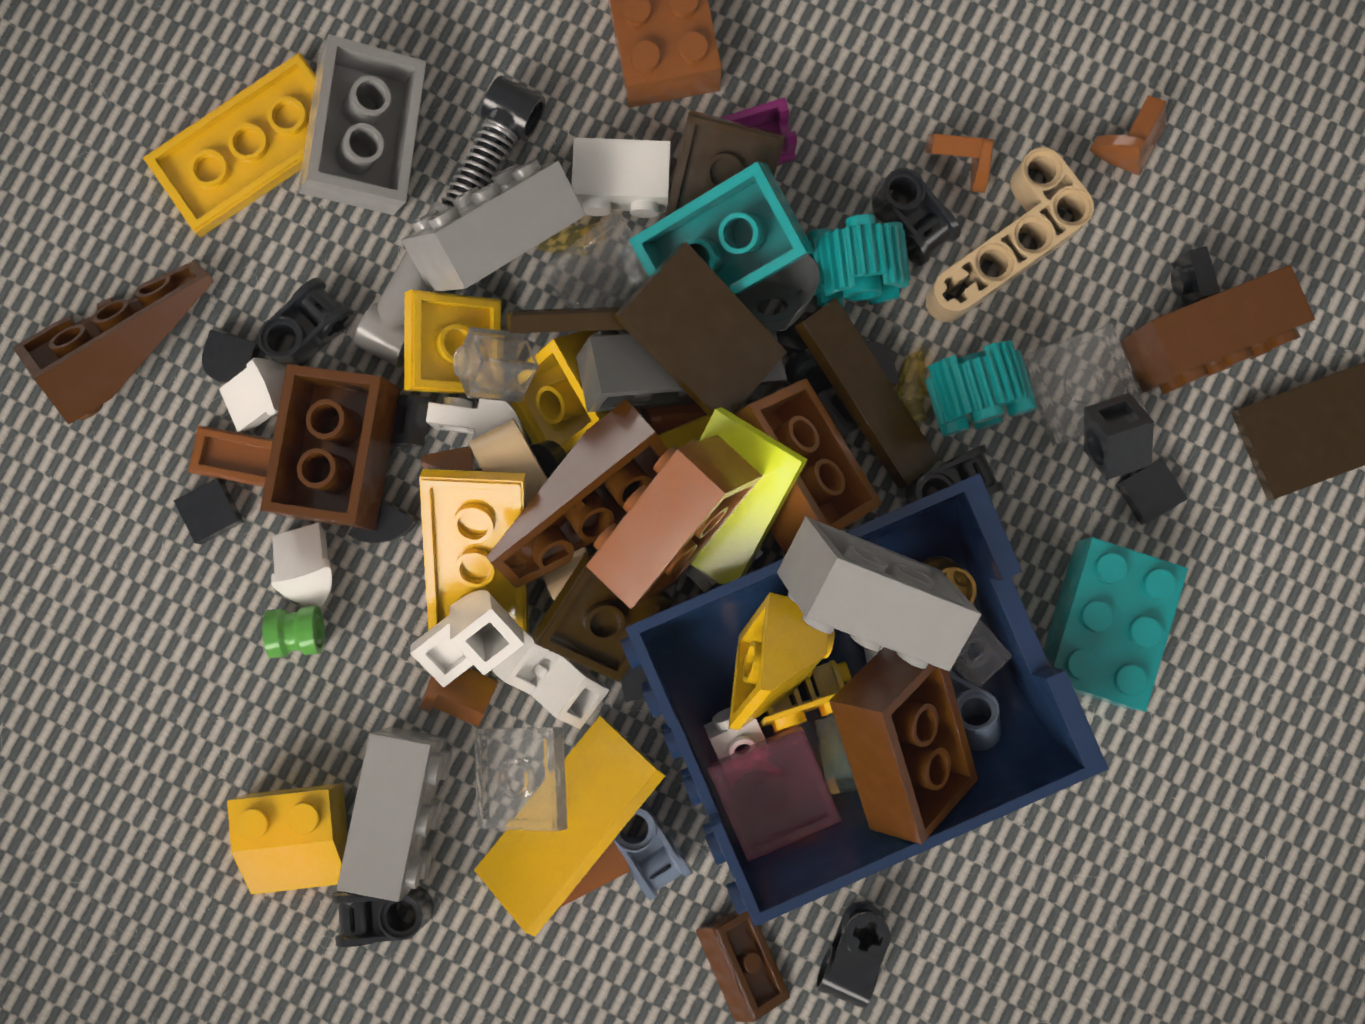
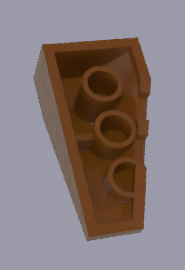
(92, 359)
(580, 496)

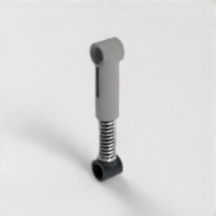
(508, 116)

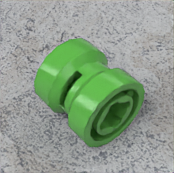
(293, 631)

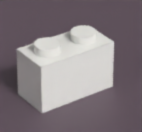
(621, 176)

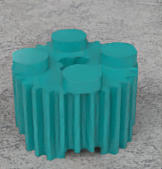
(861, 261)
(980, 388)

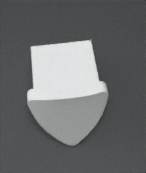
(254, 393)
(302, 565)

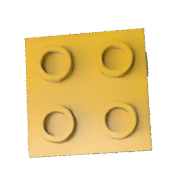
(828, 680)

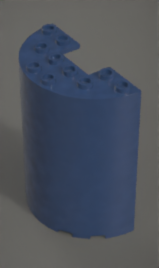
(1044, 730)

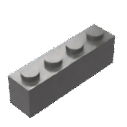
(620, 369)

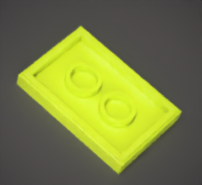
(741, 536)

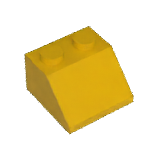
(555, 398)
(773, 658)
(289, 837)

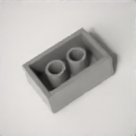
(362, 126)
(492, 225)
(876, 596)
(394, 813)

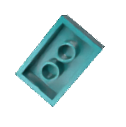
(736, 228)
(1114, 621)

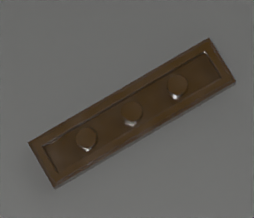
(867, 393)

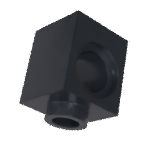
(1118, 436)

